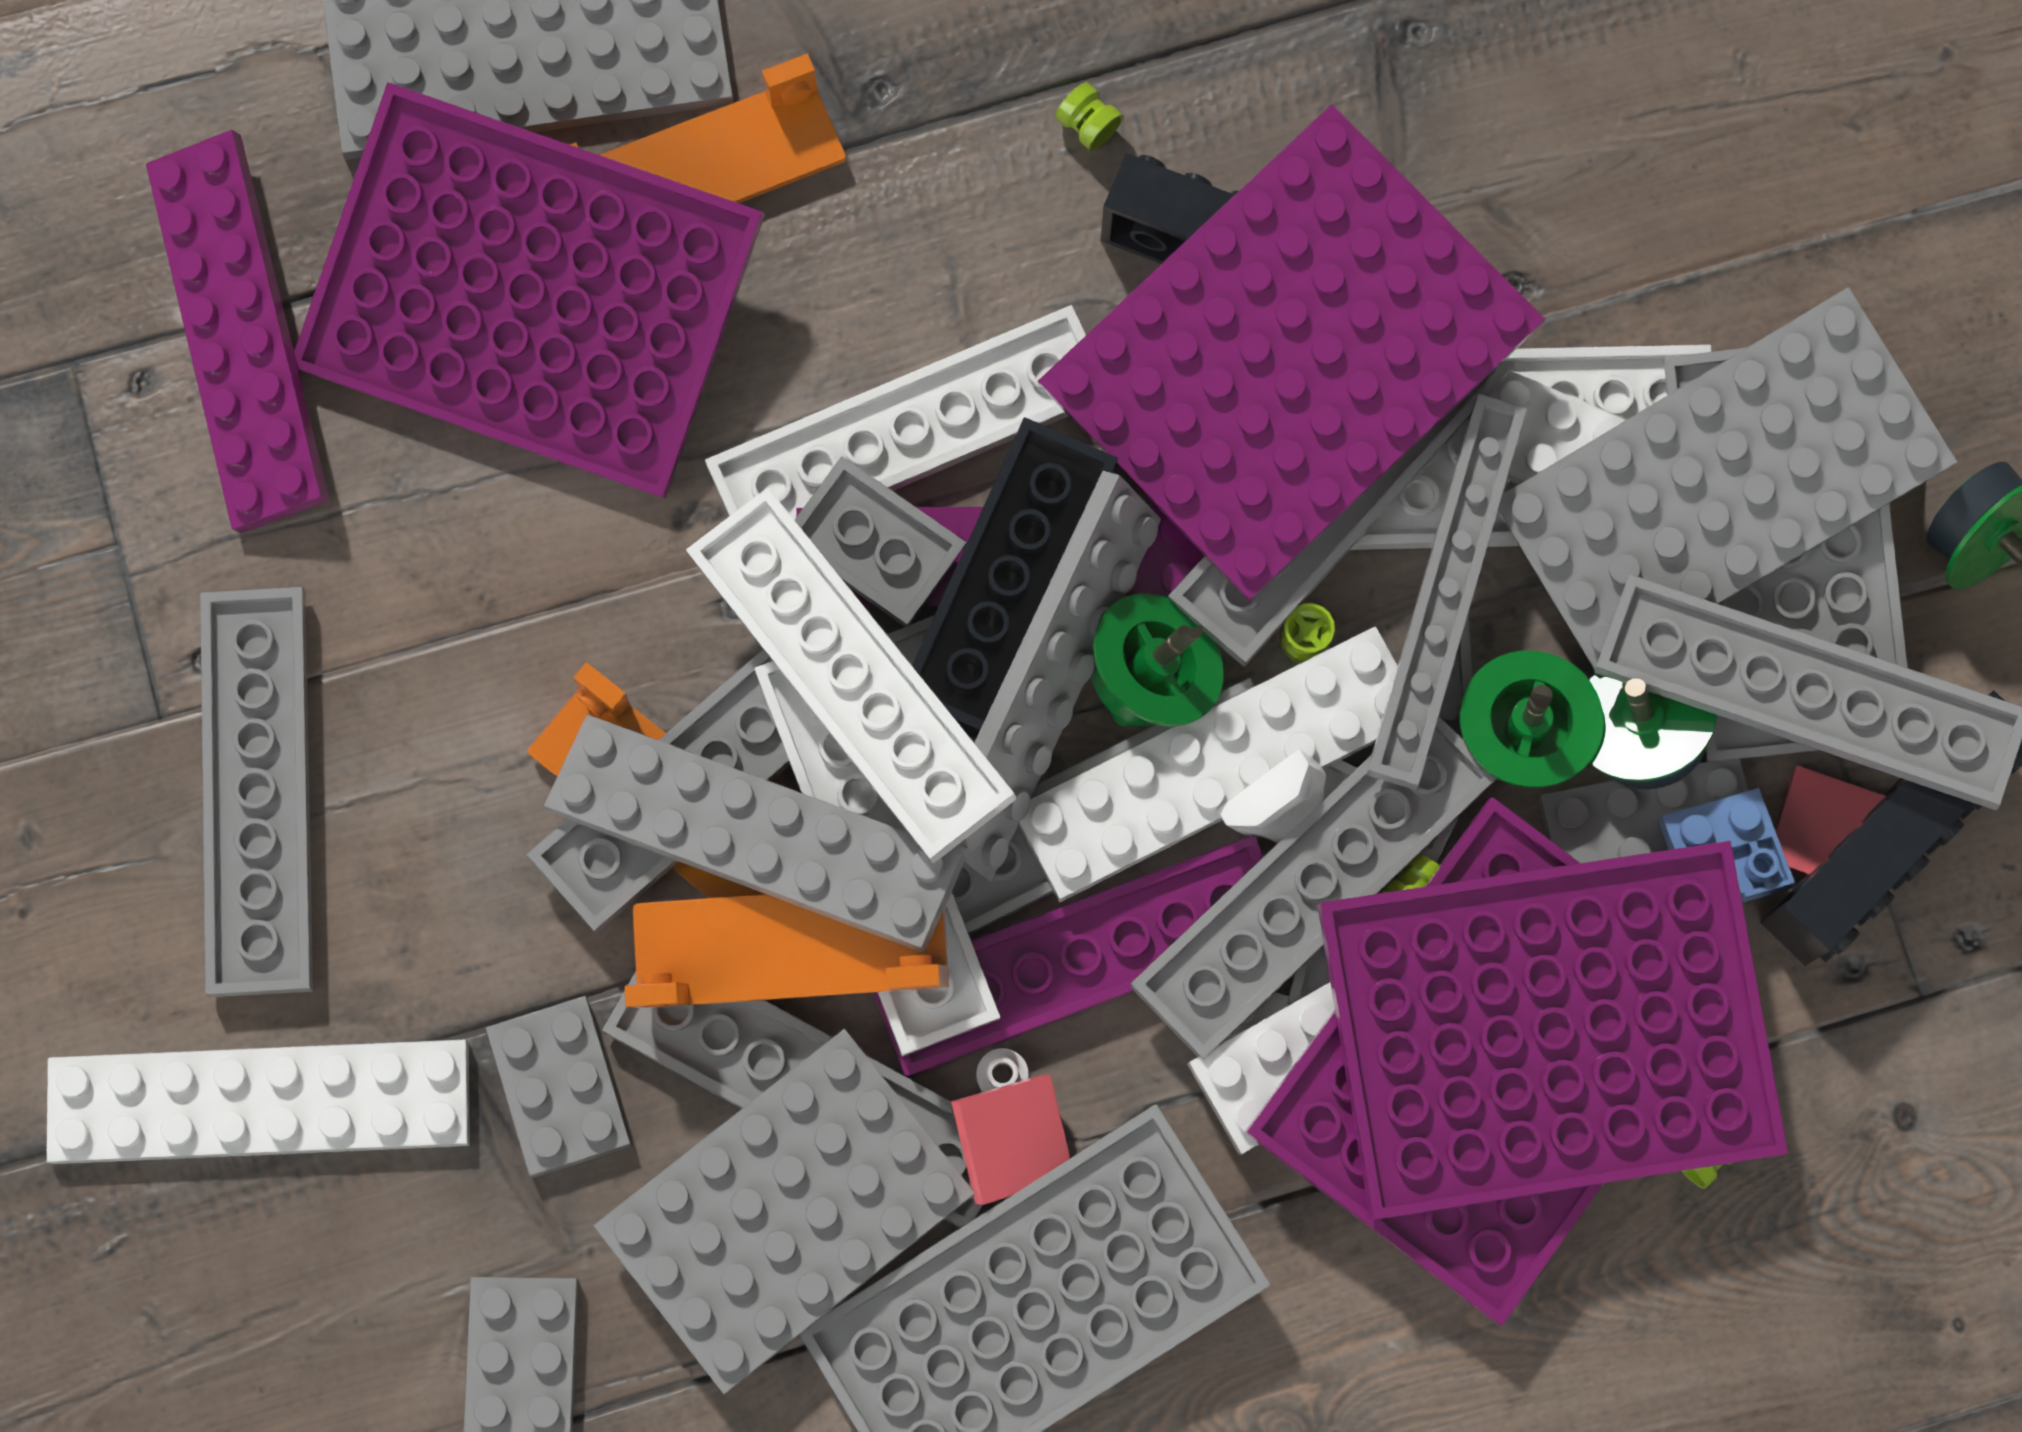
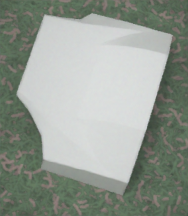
(1277, 799)

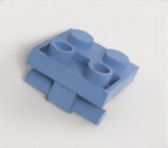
(1754, 843)

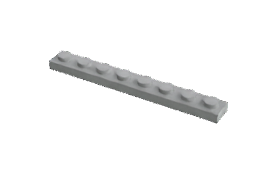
(1446, 592)

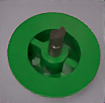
(1154, 663)
(1531, 719)

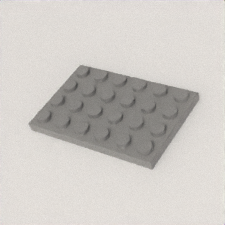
(784, 1211)

